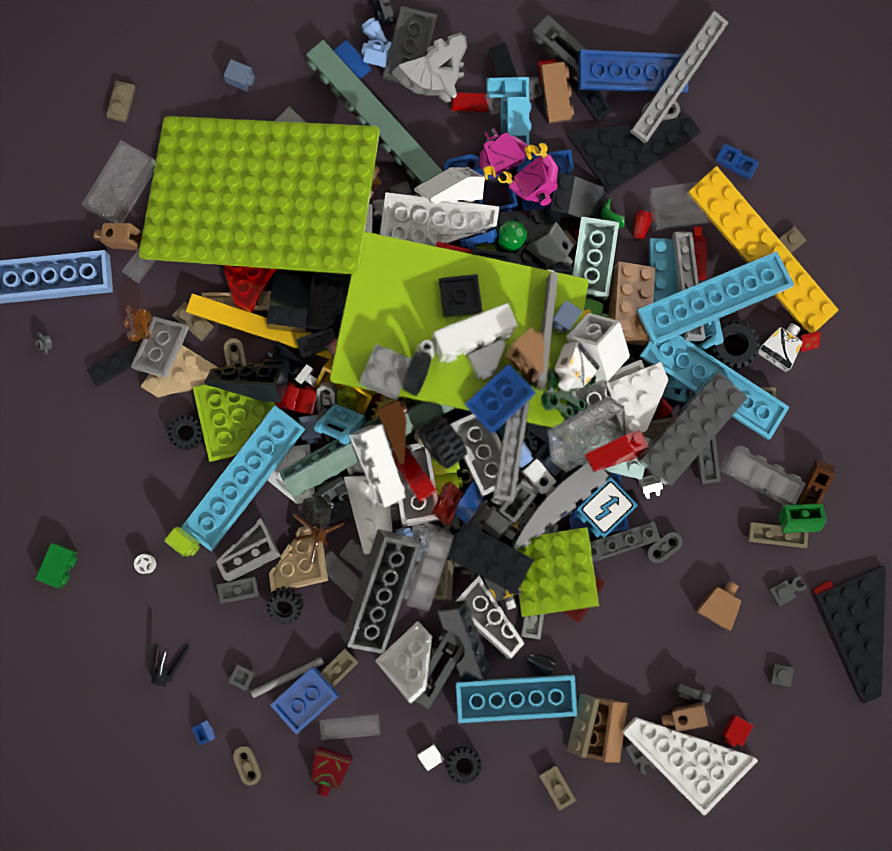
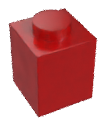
(736, 730)

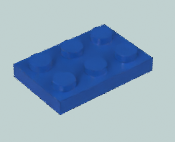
(500, 399)
(304, 700)

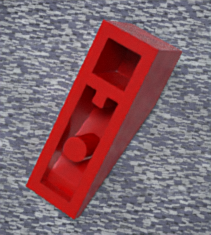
(617, 451)
(414, 476)

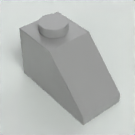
(485, 361)

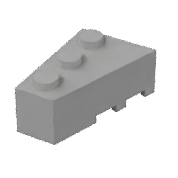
(249, 552)

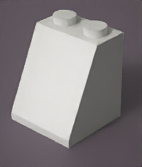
(603, 341)

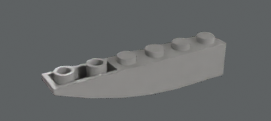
(561, 499)

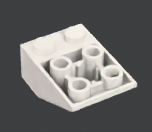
(453, 185)

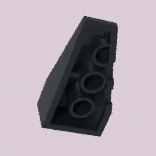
(258, 381)

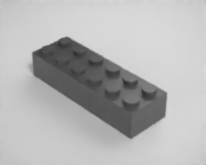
(692, 428)
(380, 591)

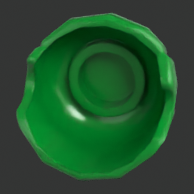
(512, 236)

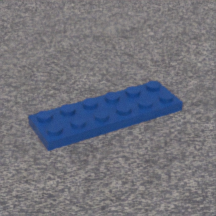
(625, 70)

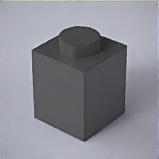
(497, 524)

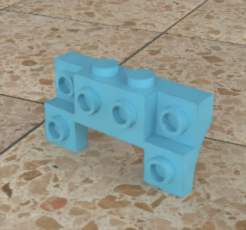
(514, 105)

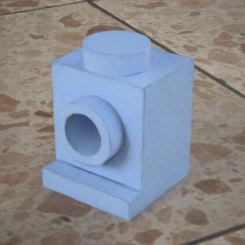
(376, 52)

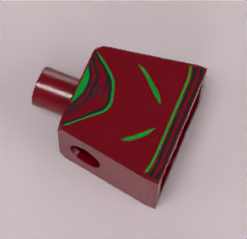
(329, 769)

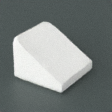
(430, 757)

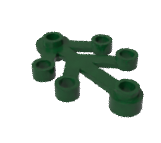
(550, 398)

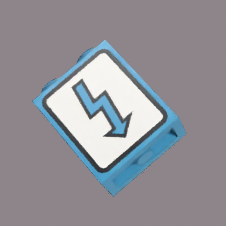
(606, 508)

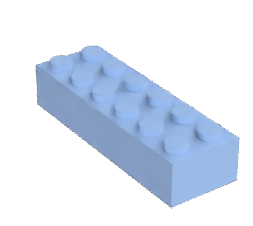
(55, 276)

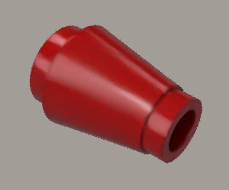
(641, 223)

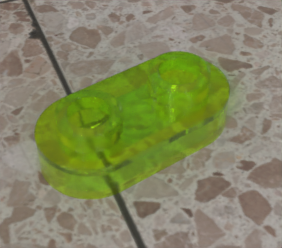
(350, 396)

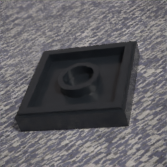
(460, 295)

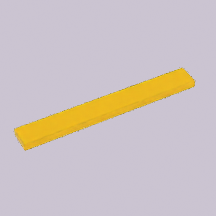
(243, 321)

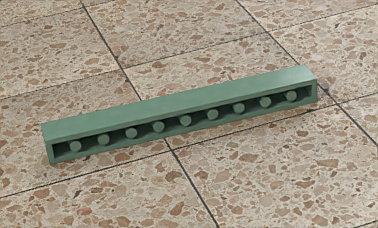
(372, 113)
(337, 456)

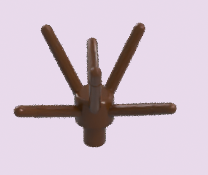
(318, 534)

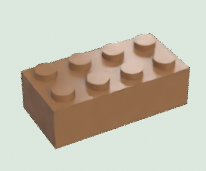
(630, 290)

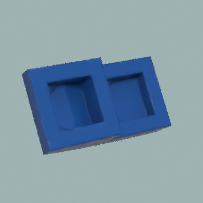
(352, 59)
(737, 162)
(469, 503)

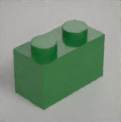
(802, 518)
(57, 565)

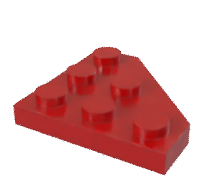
(247, 284)

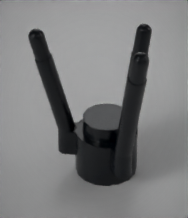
(159, 674)

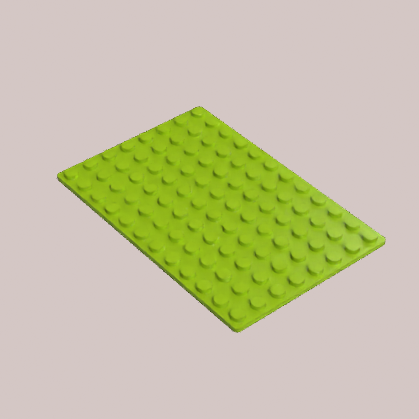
(260, 194)
(399, 305)

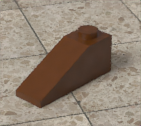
(394, 422)
(816, 483)

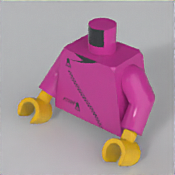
(502, 153)
(536, 179)

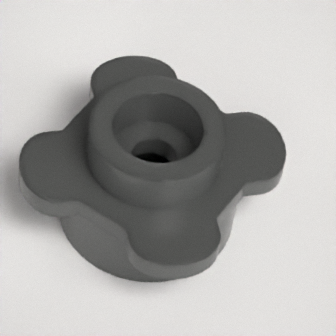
(43, 343)

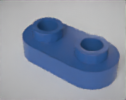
(462, 161)
(472, 241)

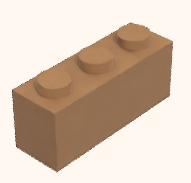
(556, 92)

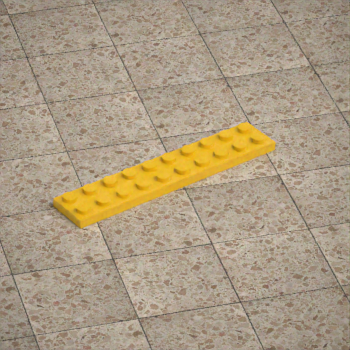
(755, 240)

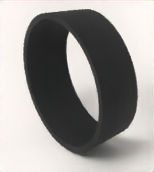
(416, 373)

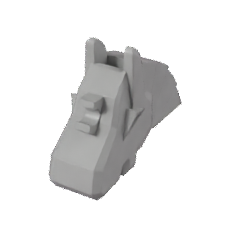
(427, 75)

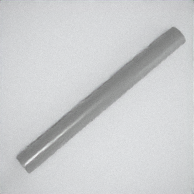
(286, 677)

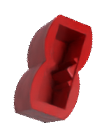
(299, 400)

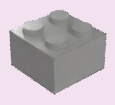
(385, 372)

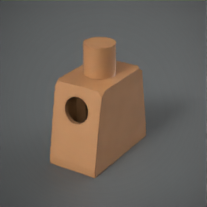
(119, 236)
(721, 606)
(695, 717)

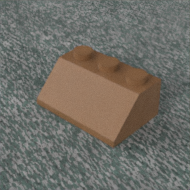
(528, 355)
(607, 731)

